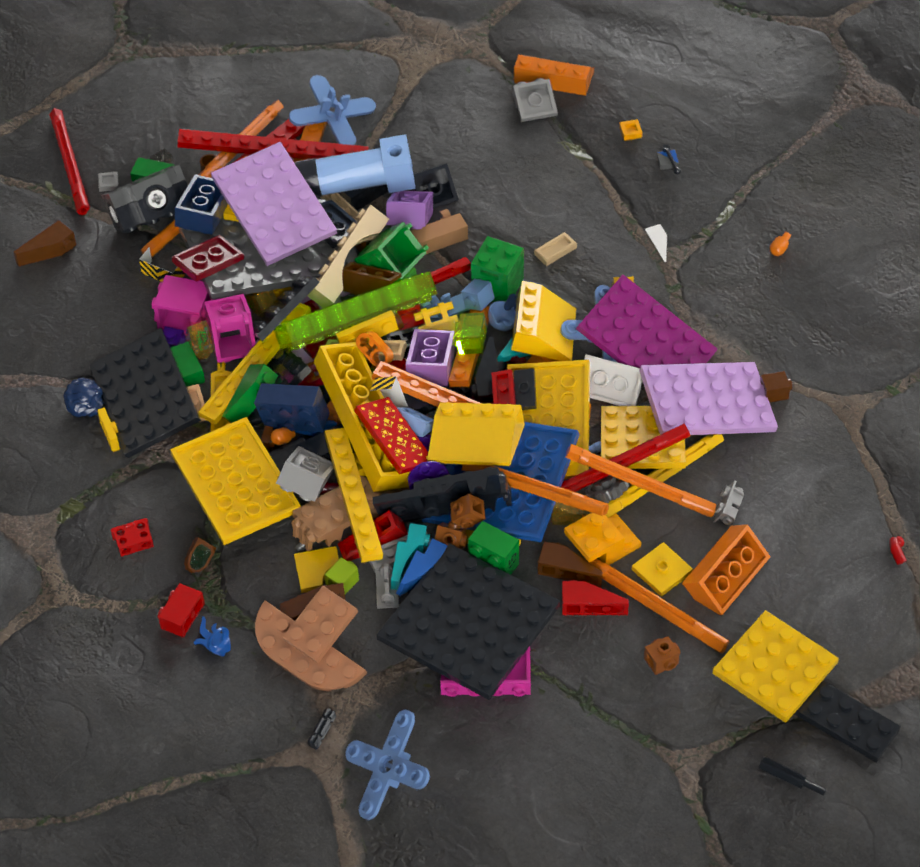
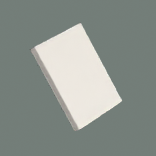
(614, 382)

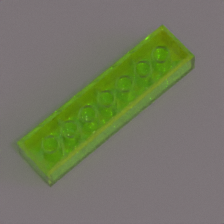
(350, 312)

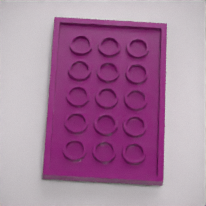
(641, 330)

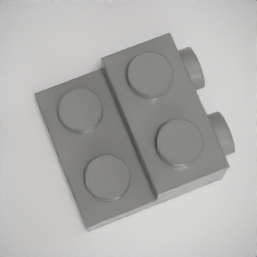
(534, 100)

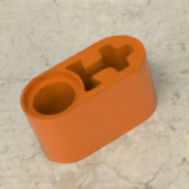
(375, 340)

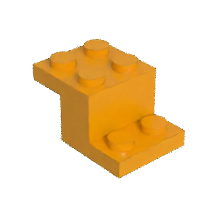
(602, 537)

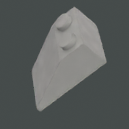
(305, 474)

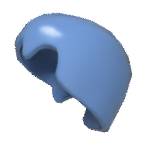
(501, 318)

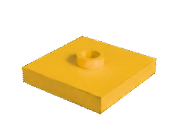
(662, 569)

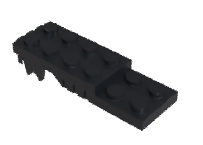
(434, 495)

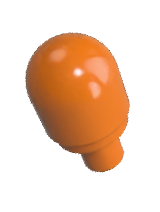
(780, 244)
(282, 436)

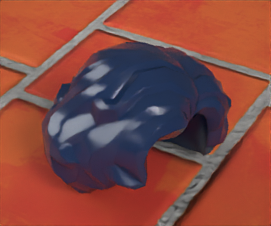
(83, 397)

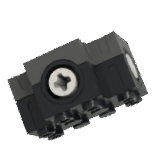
(145, 199)

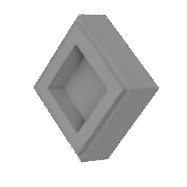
(108, 181)

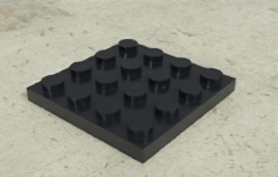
(287, 302)

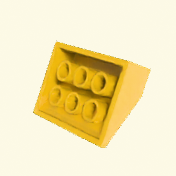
(539, 323)
(476, 433)

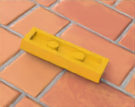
(381, 324)

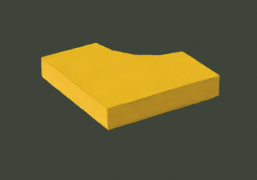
(313, 565)

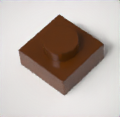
(266, 438)

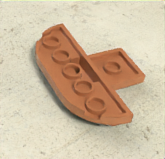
(306, 643)

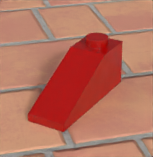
(388, 528)
(588, 599)

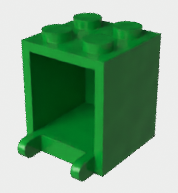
(393, 250)
(501, 265)

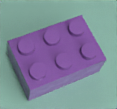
(410, 207)
(431, 355)

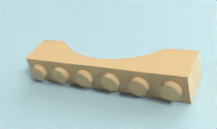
(367, 227)

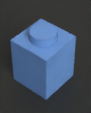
(477, 294)

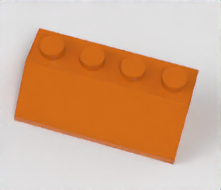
(562, 76)
(727, 569)

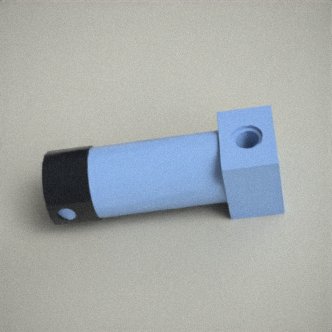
(361, 169)

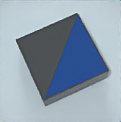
(664, 161)

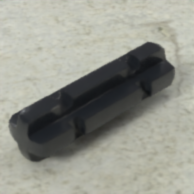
(321, 728)

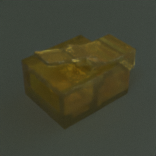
(566, 515)

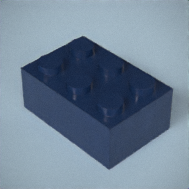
(200, 206)
(292, 407)

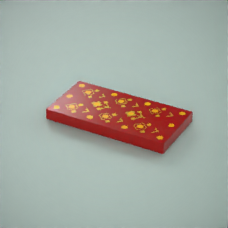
(392, 434)

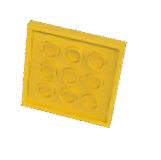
(630, 426)
(775, 666)

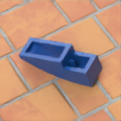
(421, 565)

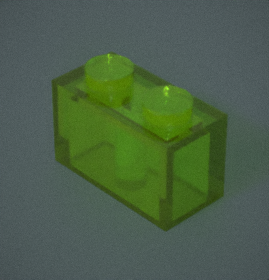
(470, 333)

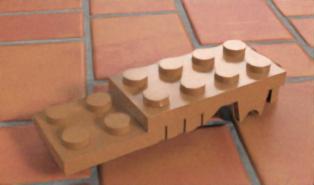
(328, 516)

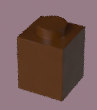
(776, 386)

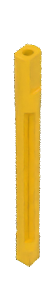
(692, 453)

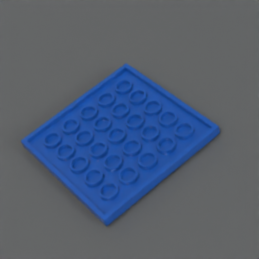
(537, 456)

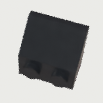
(439, 181)

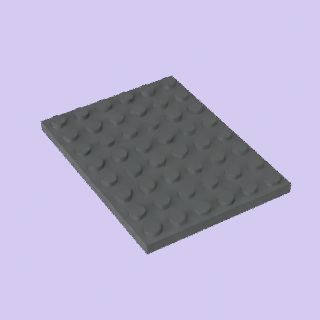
(252, 273)

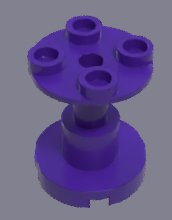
(428, 469)

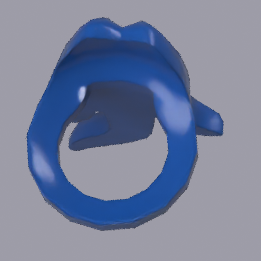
(215, 641)

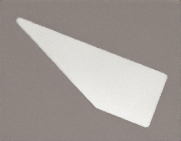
(659, 239)

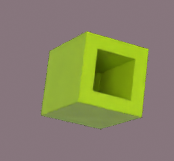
(342, 572)

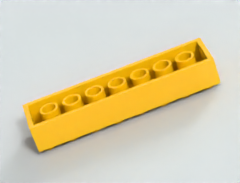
(349, 385)

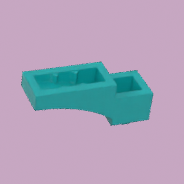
(405, 551)

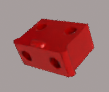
(132, 537)

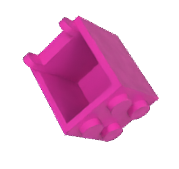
(180, 303)
(230, 315)

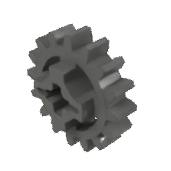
(606, 489)

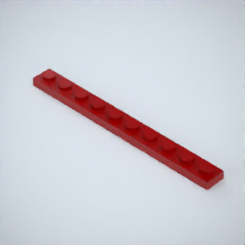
(251, 144)

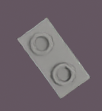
(730, 496)
(385, 596)

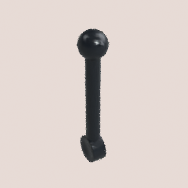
(666, 148)

